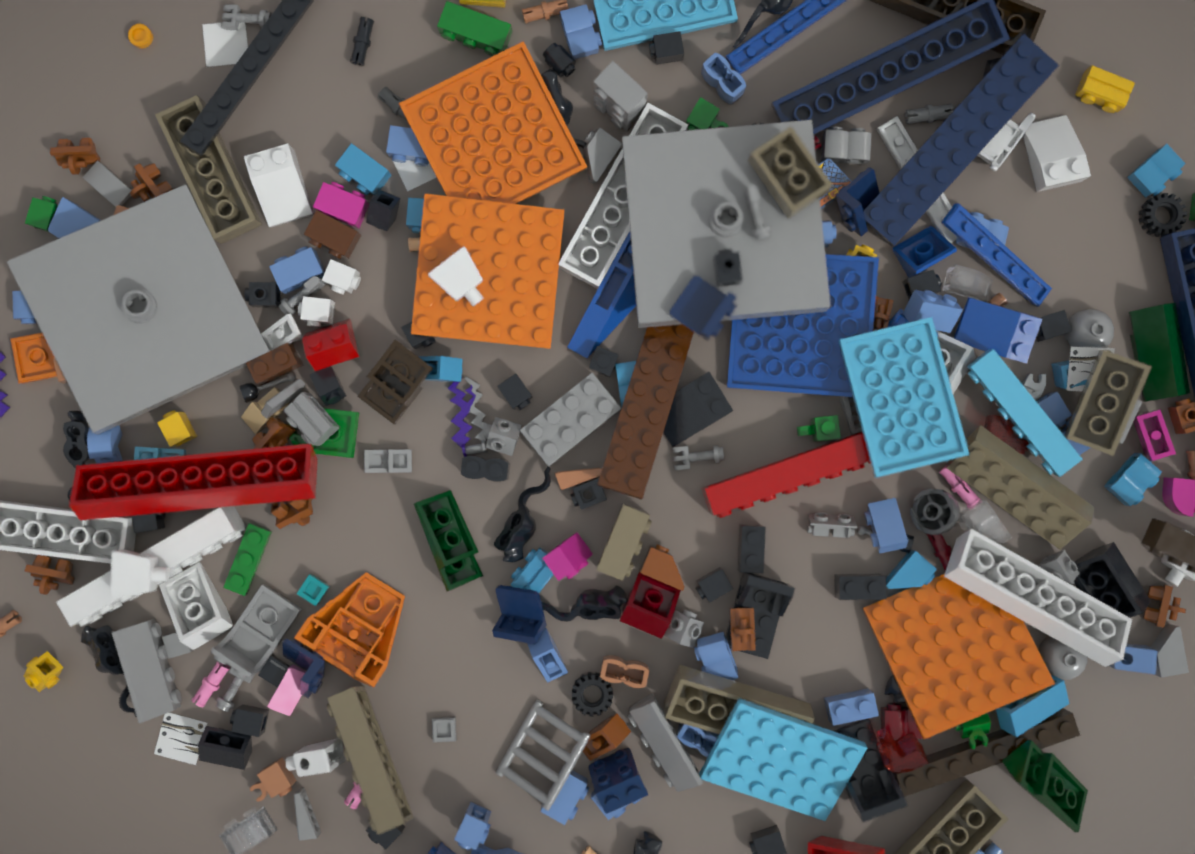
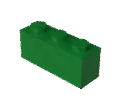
(474, 29)

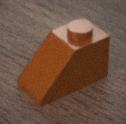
(662, 567)
(606, 737)

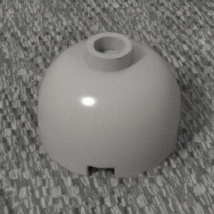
(1090, 329)
(1061, 659)

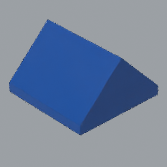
(923, 251)

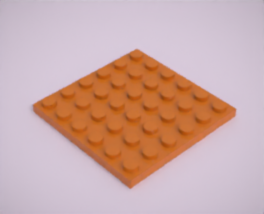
(494, 131)
(515, 256)
(954, 653)

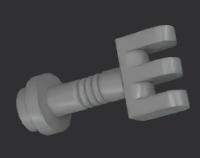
(235, 17)
(752, 197)
(313, 285)
(717, 454)
(225, 703)

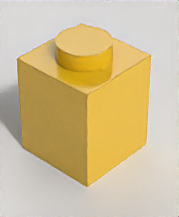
(176, 428)

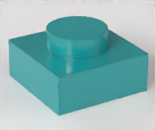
(313, 589)

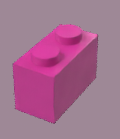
(341, 204)
(1153, 435)
(568, 557)

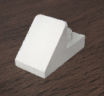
(282, 332)

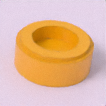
(140, 36)

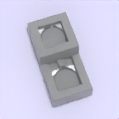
(107, 184)
(387, 461)

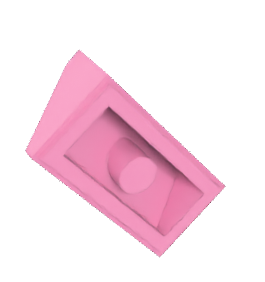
(288, 691)

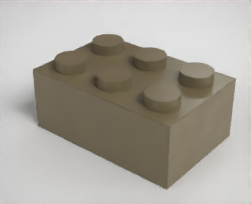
(789, 172)
(624, 542)

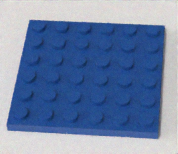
(803, 349)

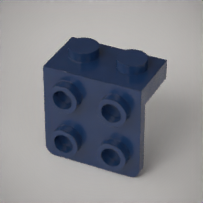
(855, 198)
(703, 308)
(521, 615)
(311, 662)
(617, 780)

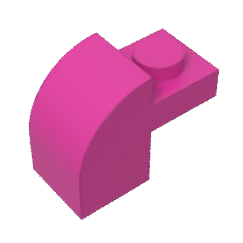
(1179, 496)

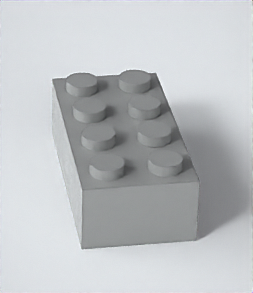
(570, 419)

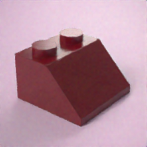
(650, 605)

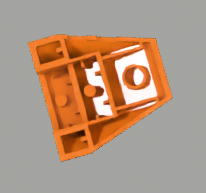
(356, 629)

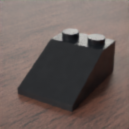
(695, 409)

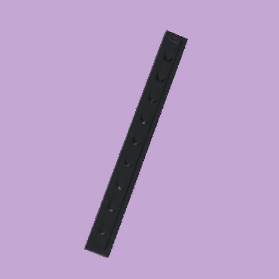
(244, 75)

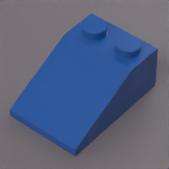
(998, 328)

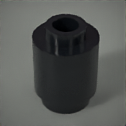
(559, 60)

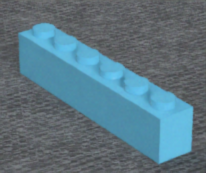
(1024, 413)

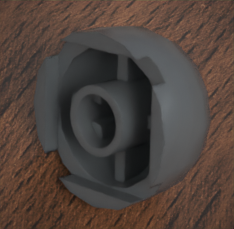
(934, 511)

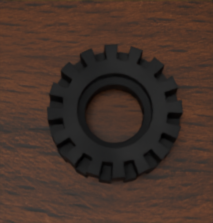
(1174, 208)
(588, 707)

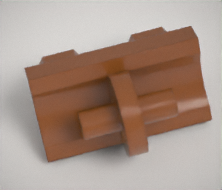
(75, 156)
(146, 176)
(882, 313)
(276, 436)
(293, 512)
(41, 570)
(1159, 615)
(742, 629)

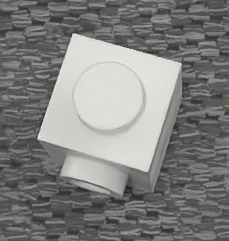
(341, 277)
(316, 311)

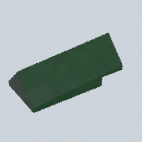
(1159, 344)
(449, 540)
(1048, 782)

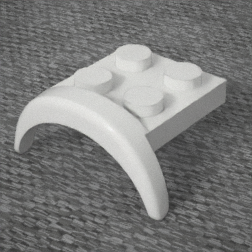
(1004, 142)

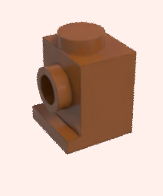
(1179, 416)

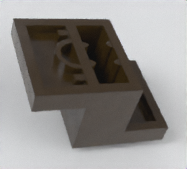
(395, 382)

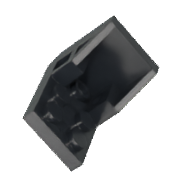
(769, 602)
(872, 786)

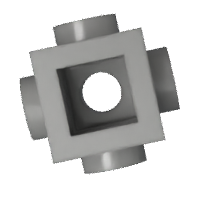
(502, 436)
(1060, 566)
(684, 628)

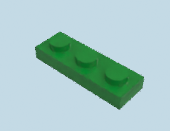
(247, 559)

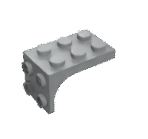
(257, 632)

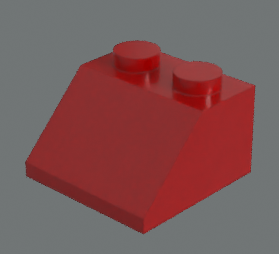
(330, 345)

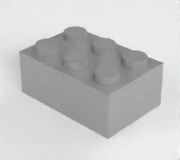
(619, 96)

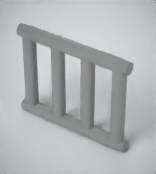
(570, 759)

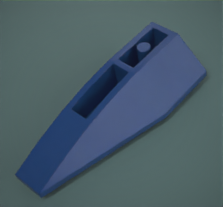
(609, 305)

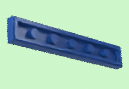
(779, 33)
(996, 254)

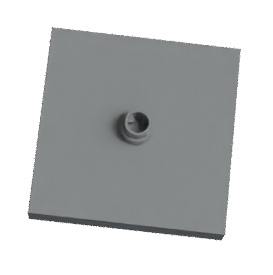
(692, 203)
(138, 309)

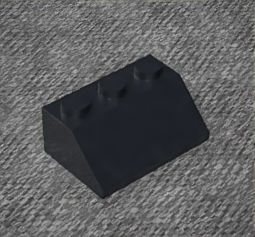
(1110, 580)

